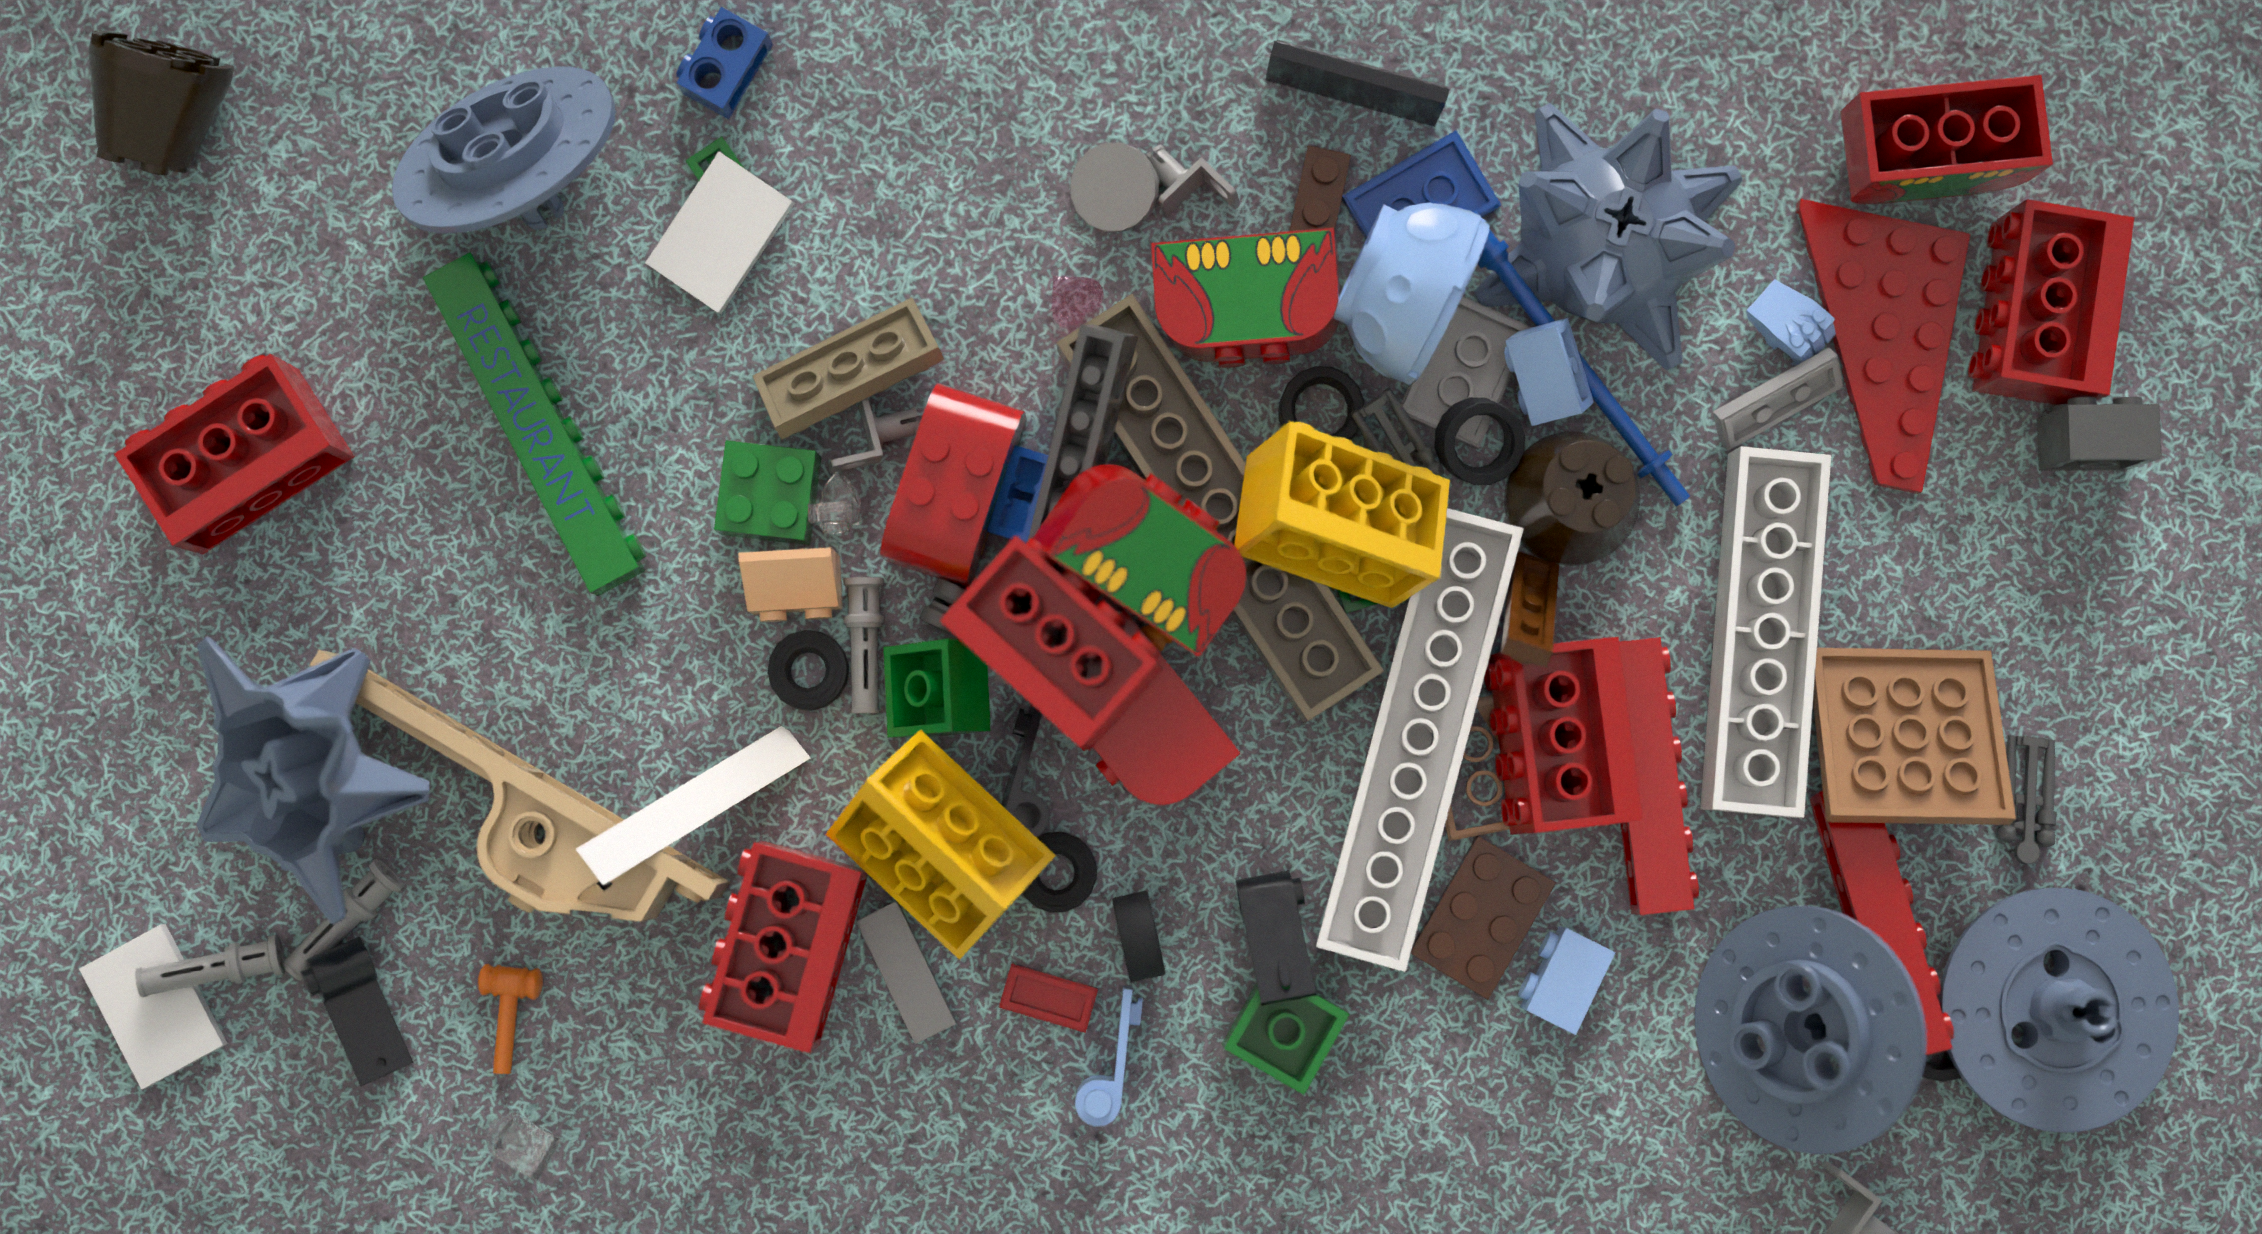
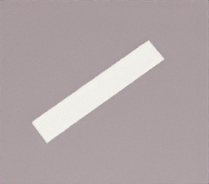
(692, 804)

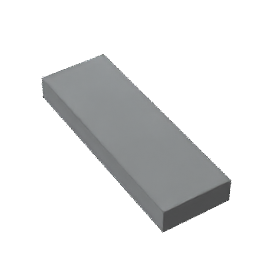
(1778, 399)
(906, 972)

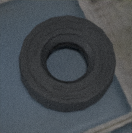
(781, 663)
(1084, 875)

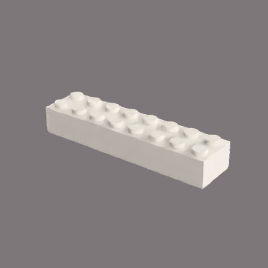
(1766, 632)

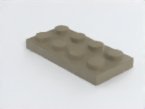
(847, 368)

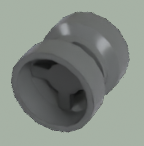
(944, 596)

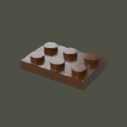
(1482, 917)

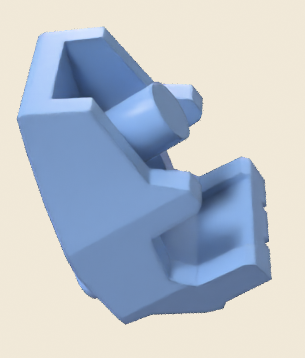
(1791, 322)

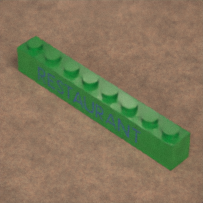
(534, 423)

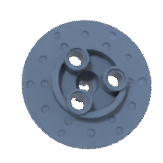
(504, 151)
(2102, 967)
(1857, 1011)

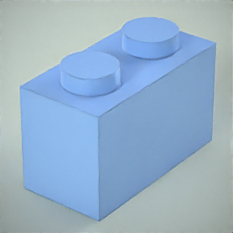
(1548, 372)
(1565, 979)

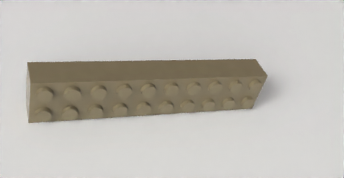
(1177, 439)

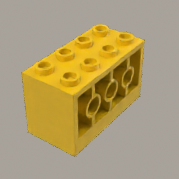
(1342, 515)
(939, 843)

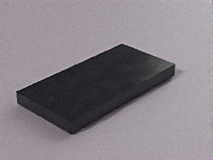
(1356, 83)

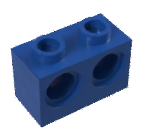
(735, 66)
(1018, 494)

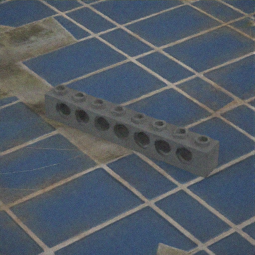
(1083, 423)

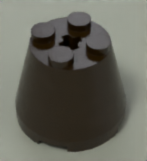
(153, 100)
(1551, 509)

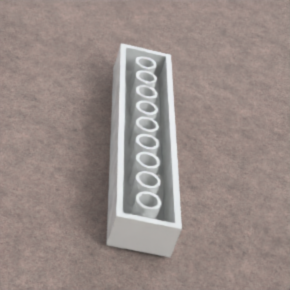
(1419, 745)

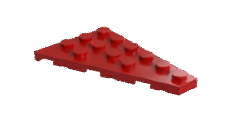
(1894, 316)

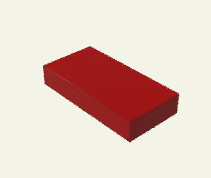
(1048, 997)

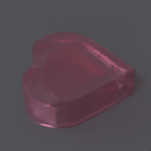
(1074, 299)

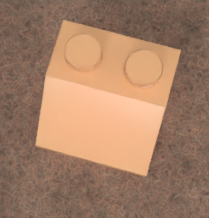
(791, 583)

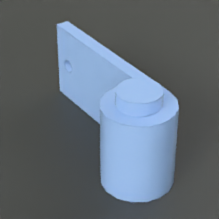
(1101, 1095)

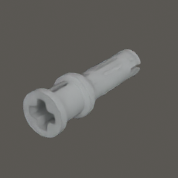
(864, 699)
(360, 906)
(232, 964)

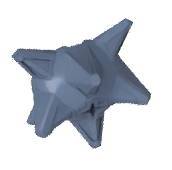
(1591, 197)
(295, 771)

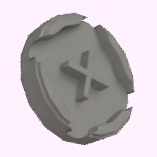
(1114, 187)

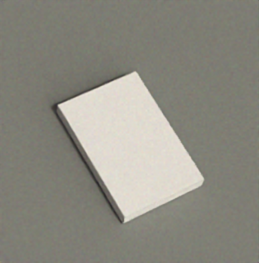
(720, 233)
(154, 1031)

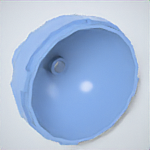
(1409, 284)

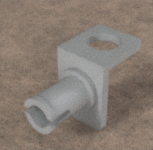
(1183, 182)
(877, 431)
(1858, 1212)

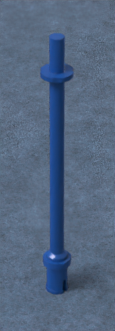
(1495, 258)

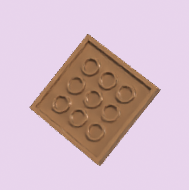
(1911, 737)

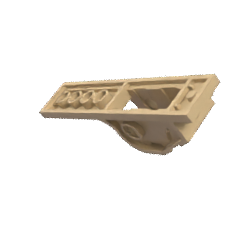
(537, 874)

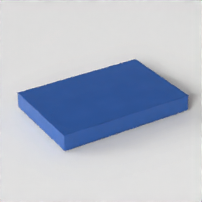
(1434, 175)

